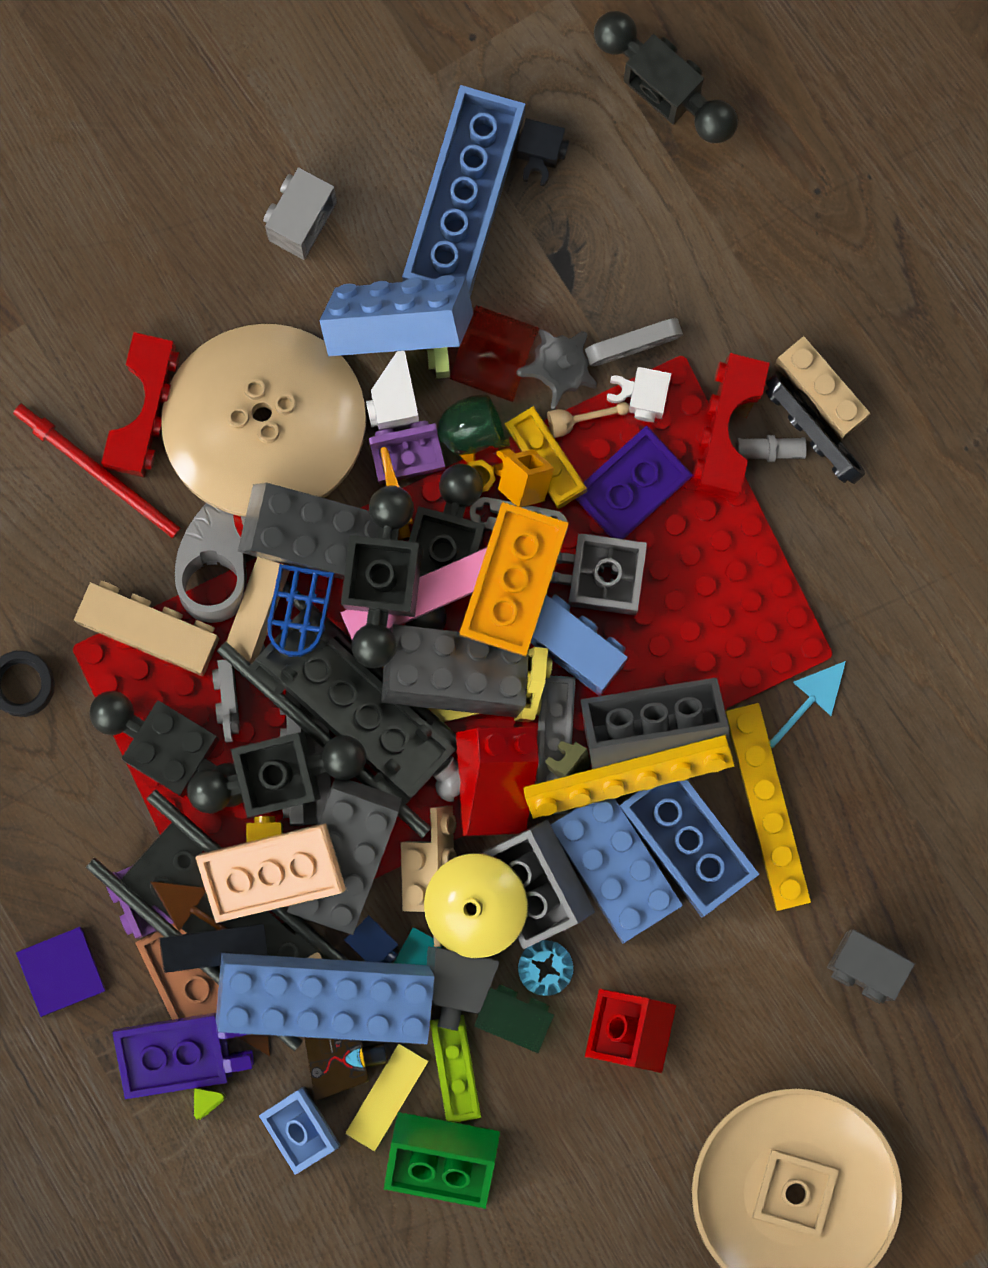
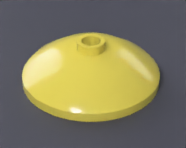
(494, 891)

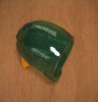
(471, 425)

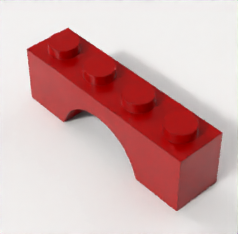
(130, 447)
(722, 467)

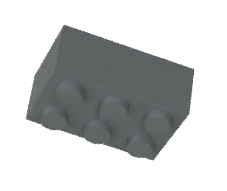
(550, 882)

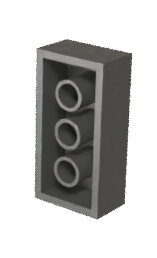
(302, 528)
(454, 673)
(652, 720)
(359, 829)

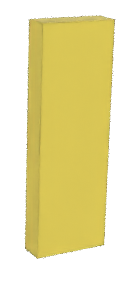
(386, 1097)

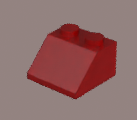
(630, 1030)

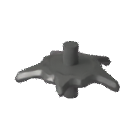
(560, 364)

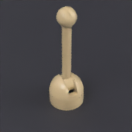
(562, 422)

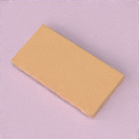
(271, 873)

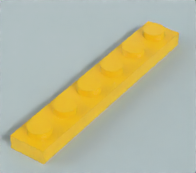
(628, 776)
(767, 807)

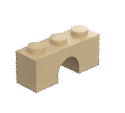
(831, 396)

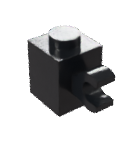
(542, 147)

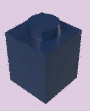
(372, 942)

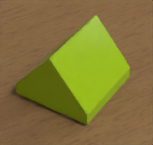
(206, 1101)

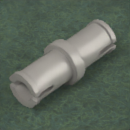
(772, 448)

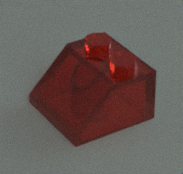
(493, 353)

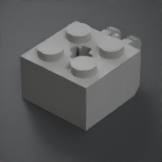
(588, 589)

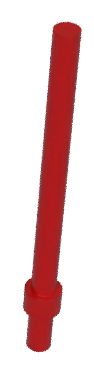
(46, 430)

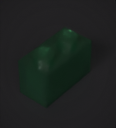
(514, 1019)

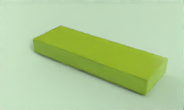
(455, 1072)

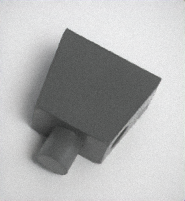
(459, 984)

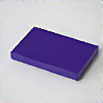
(633, 484)

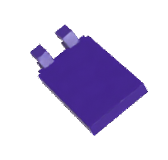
(176, 1056)

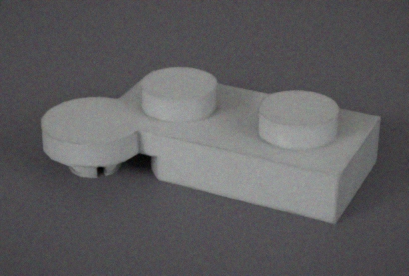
(227, 711)

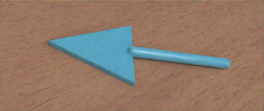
(821, 689)

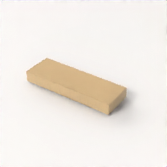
(251, 618)

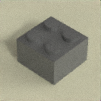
(870, 967)

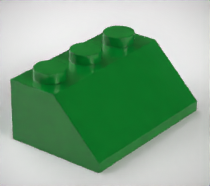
(441, 1160)

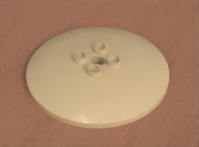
(302, 446)
(805, 1140)

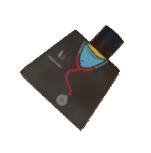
(340, 1063)

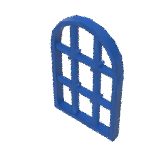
(285, 625)

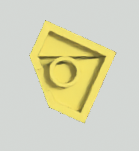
(538, 670)

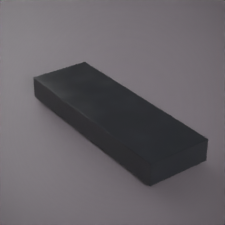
(206, 947)

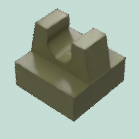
(575, 760)

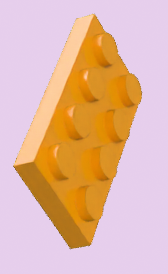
(514, 579)

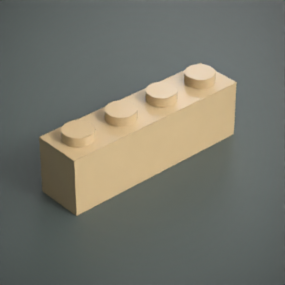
(147, 629)

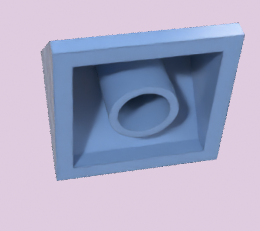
(299, 1130)

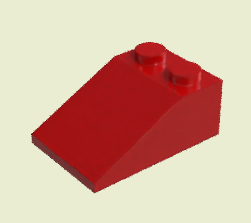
(492, 774)

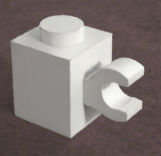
(647, 393)

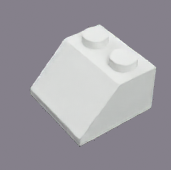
(393, 397)

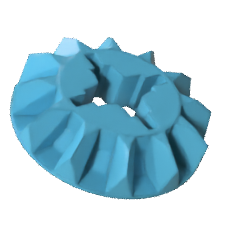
(530, 973)

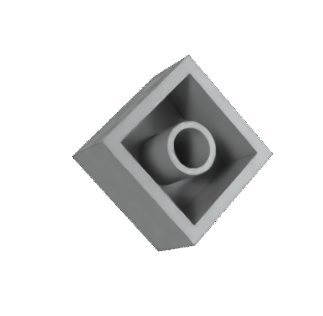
(300, 212)

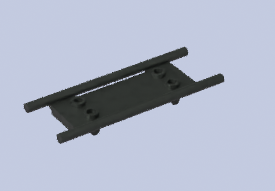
(399, 740)
(174, 862)

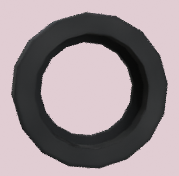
(47, 683)

